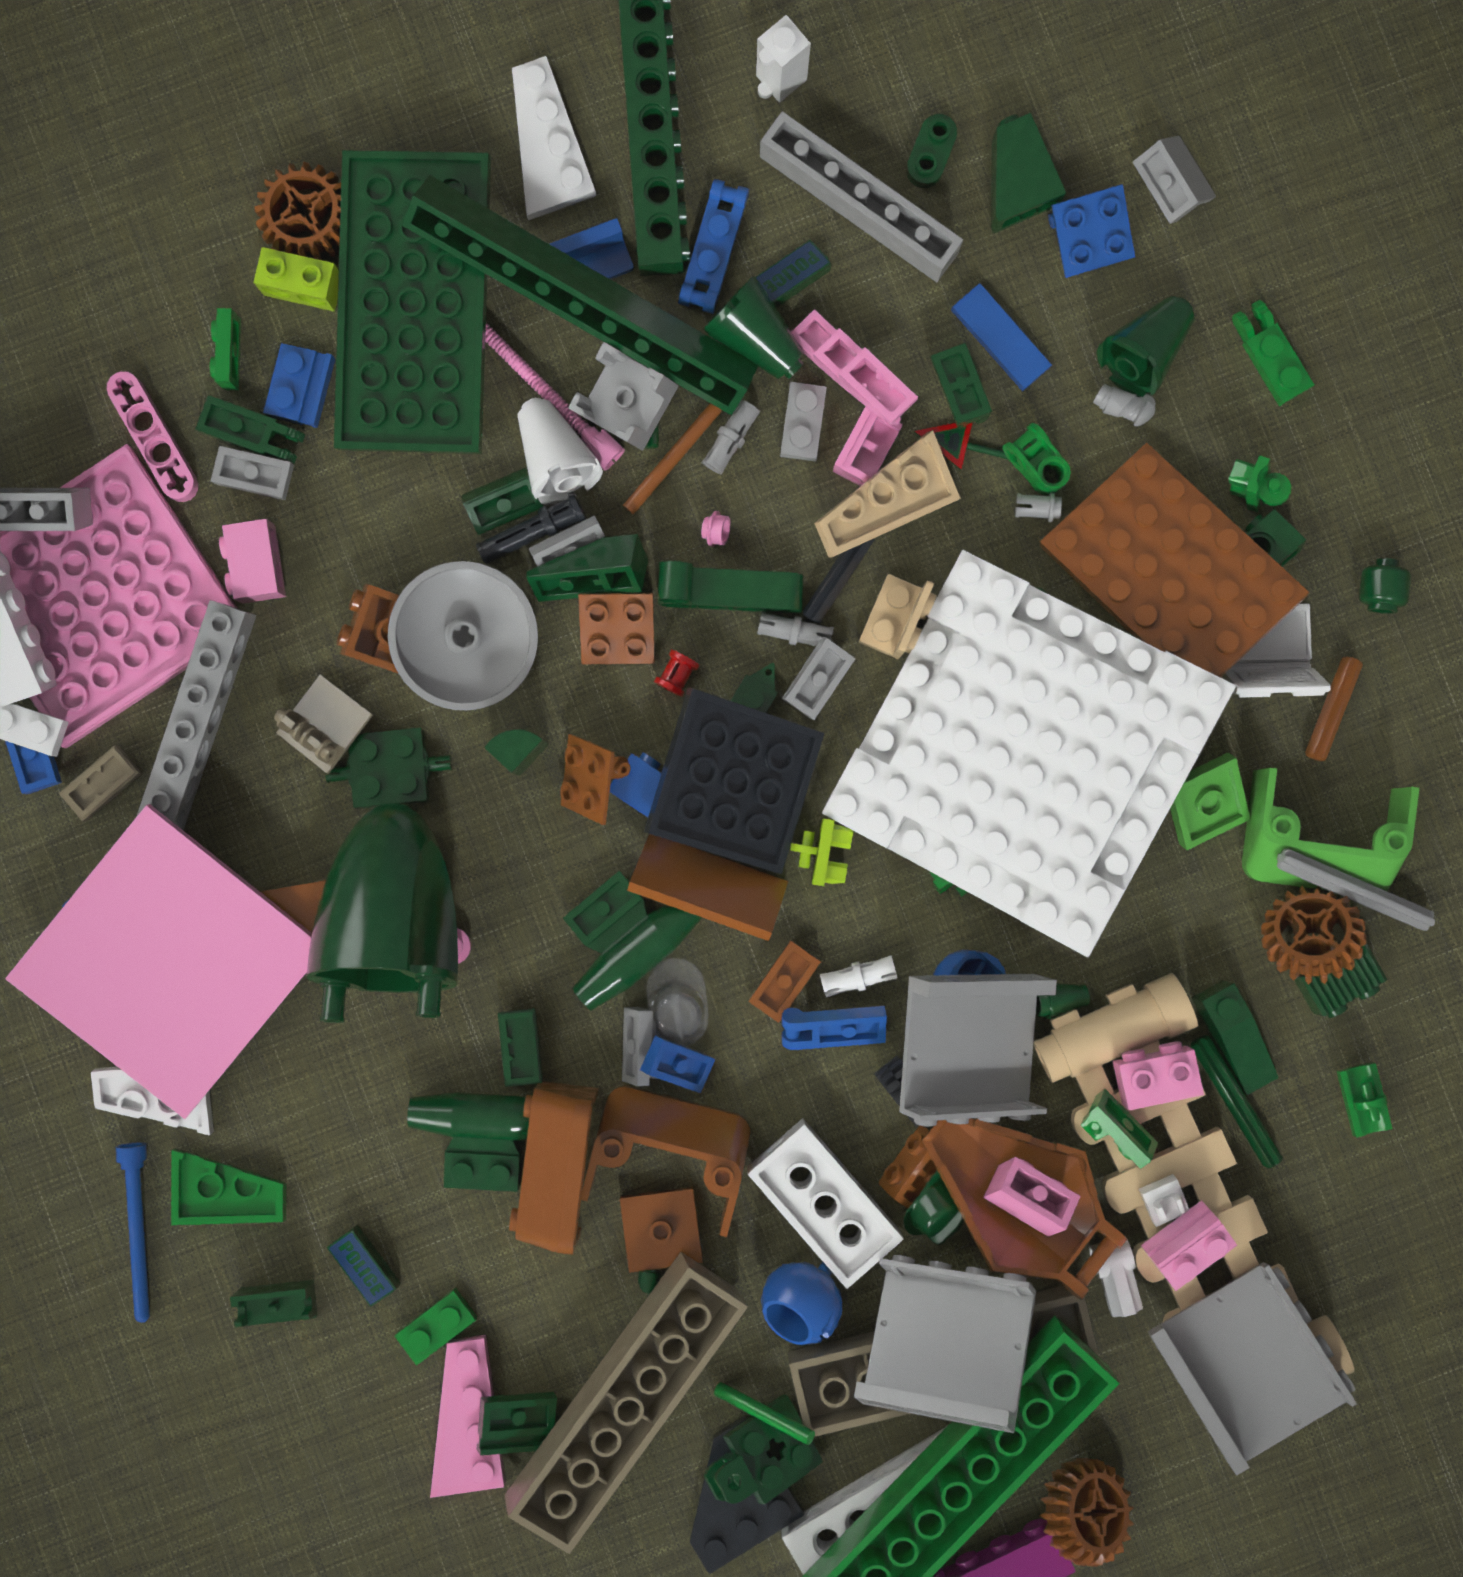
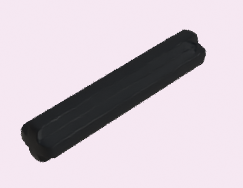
(834, 582)

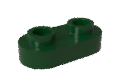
(931, 149)

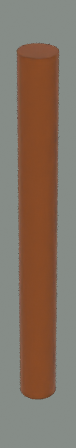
(671, 459)

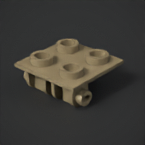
(322, 723)

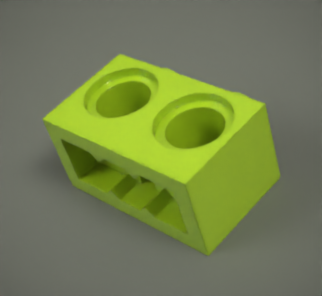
(297, 279)

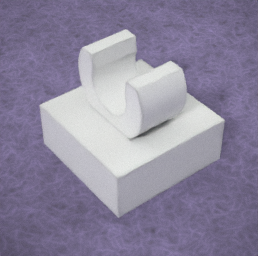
(1164, 1200)

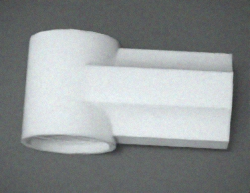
(1120, 1282)

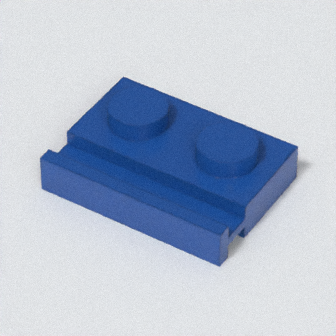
(299, 385)

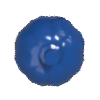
(801, 1302)

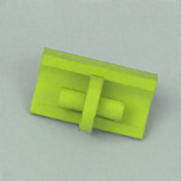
(825, 870)

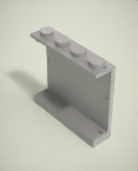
(970, 1047)
(949, 1343)
(1251, 1364)

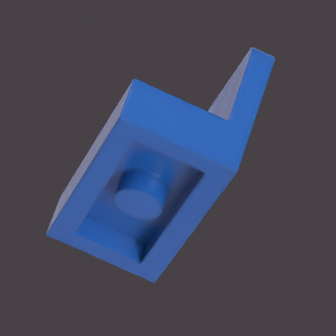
(599, 248)

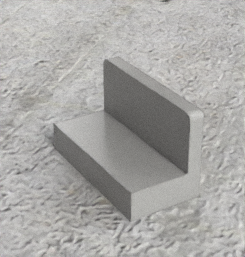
(1173, 178)

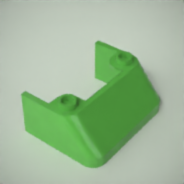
(1278, 828)

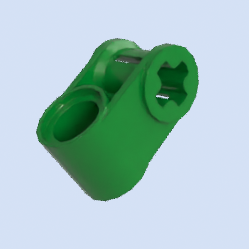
(1036, 458)

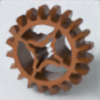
(318, 204)
(1307, 915)
(1087, 1512)

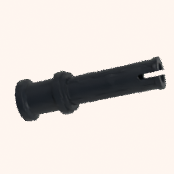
(547, 522)

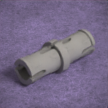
(730, 437)
(793, 629)

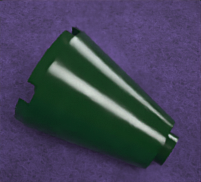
(756, 331)
(1147, 346)

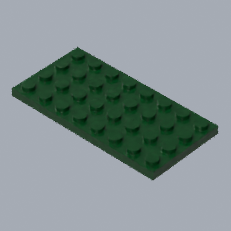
(407, 311)

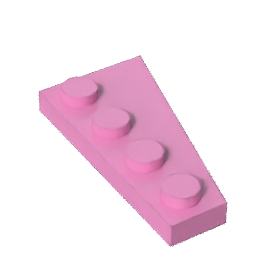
(456, 1461)

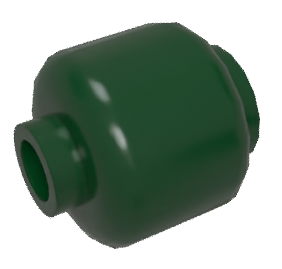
(1384, 586)

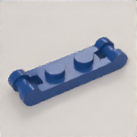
(713, 246)

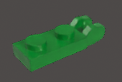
(1272, 355)

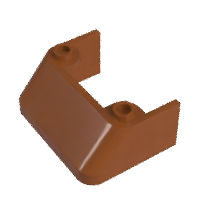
(676, 1127)
(554, 1166)

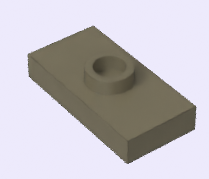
(100, 783)

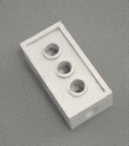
(820, 1228)

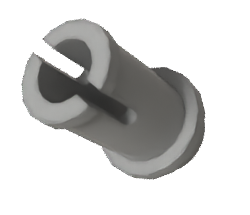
(1041, 506)

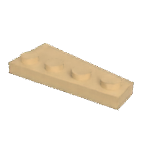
(896, 495)

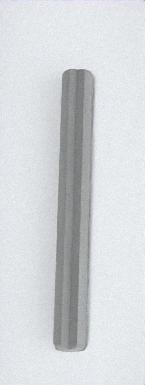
(1355, 889)

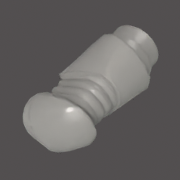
(1125, 404)

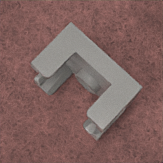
(626, 397)

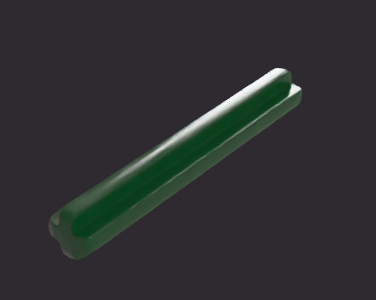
(1236, 1101)

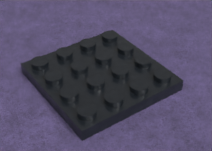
(734, 781)

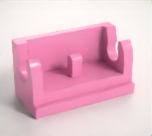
(866, 447)

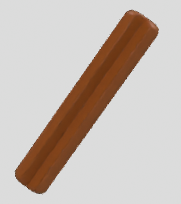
(1333, 708)

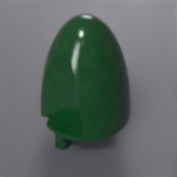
(386, 915)

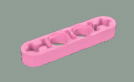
(150, 438)

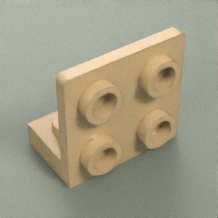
(895, 616)

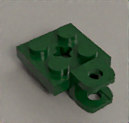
(751, 1468)

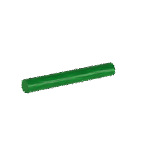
(764, 1413)

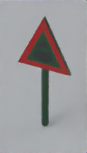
(955, 442)

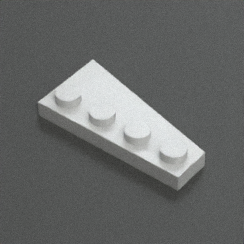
(548, 147)

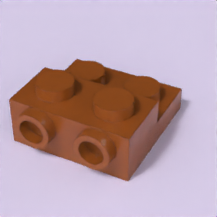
(368, 632)

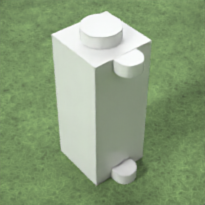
(782, 60)

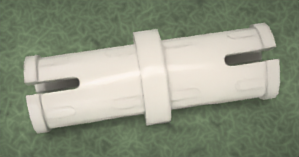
(858, 976)

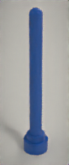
(131, 1159)

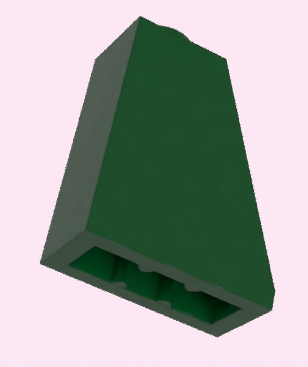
(1021, 173)

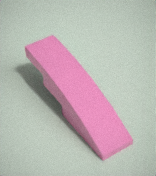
(853, 368)

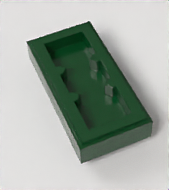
(520, 1047)

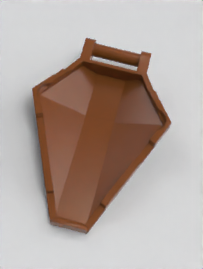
(967, 1162)

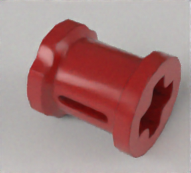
(676, 673)

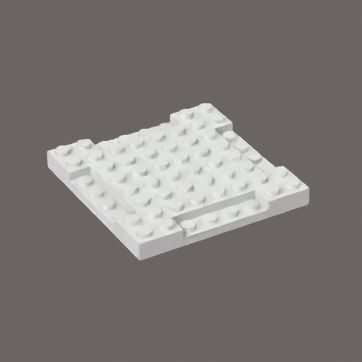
(1028, 752)

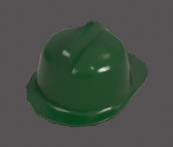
(933, 1212)

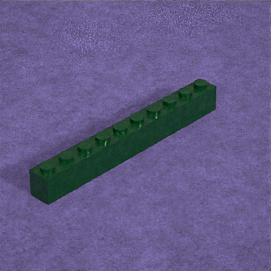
(578, 294)

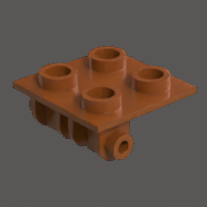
(616, 628)
(589, 777)

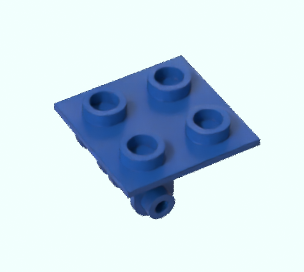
(1092, 230)

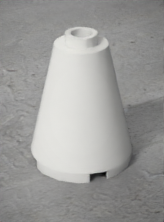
(554, 453)

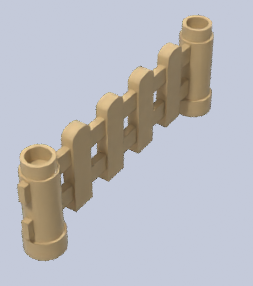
(1135, 1022)

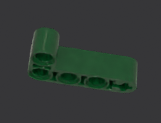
(729, 589)

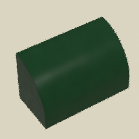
(516, 749)

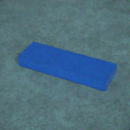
(1001, 337)

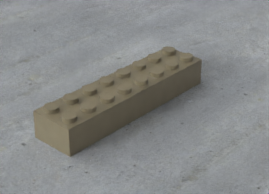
(829, 1371)
(624, 1403)

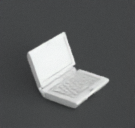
(1280, 661)

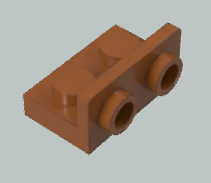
(910, 1170)

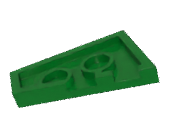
(222, 1194)

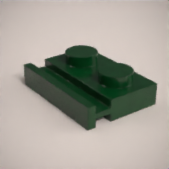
(515, 1422)

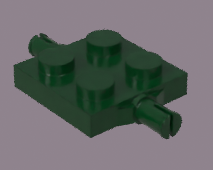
(389, 768)

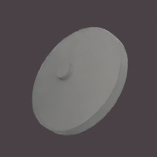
(462, 635)

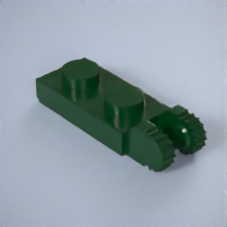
(245, 429)

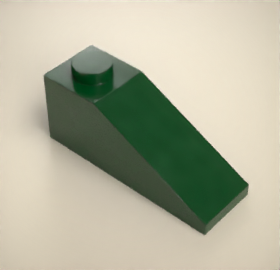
(602, 566)
(1236, 1035)

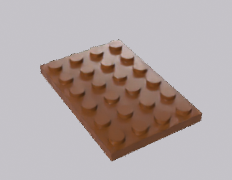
(1173, 565)

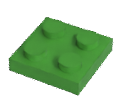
(1209, 802)

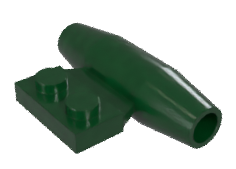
(627, 938)
(483, 1135)

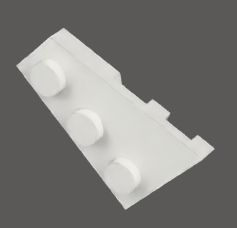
(121, 1094)

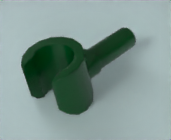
(648, 1280)

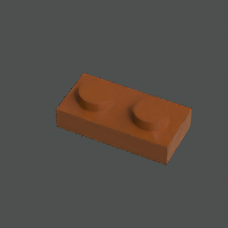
(784, 981)

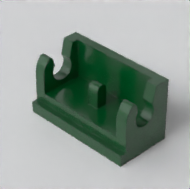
(961, 386)
(275, 1303)

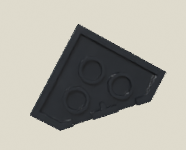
(728, 1530)

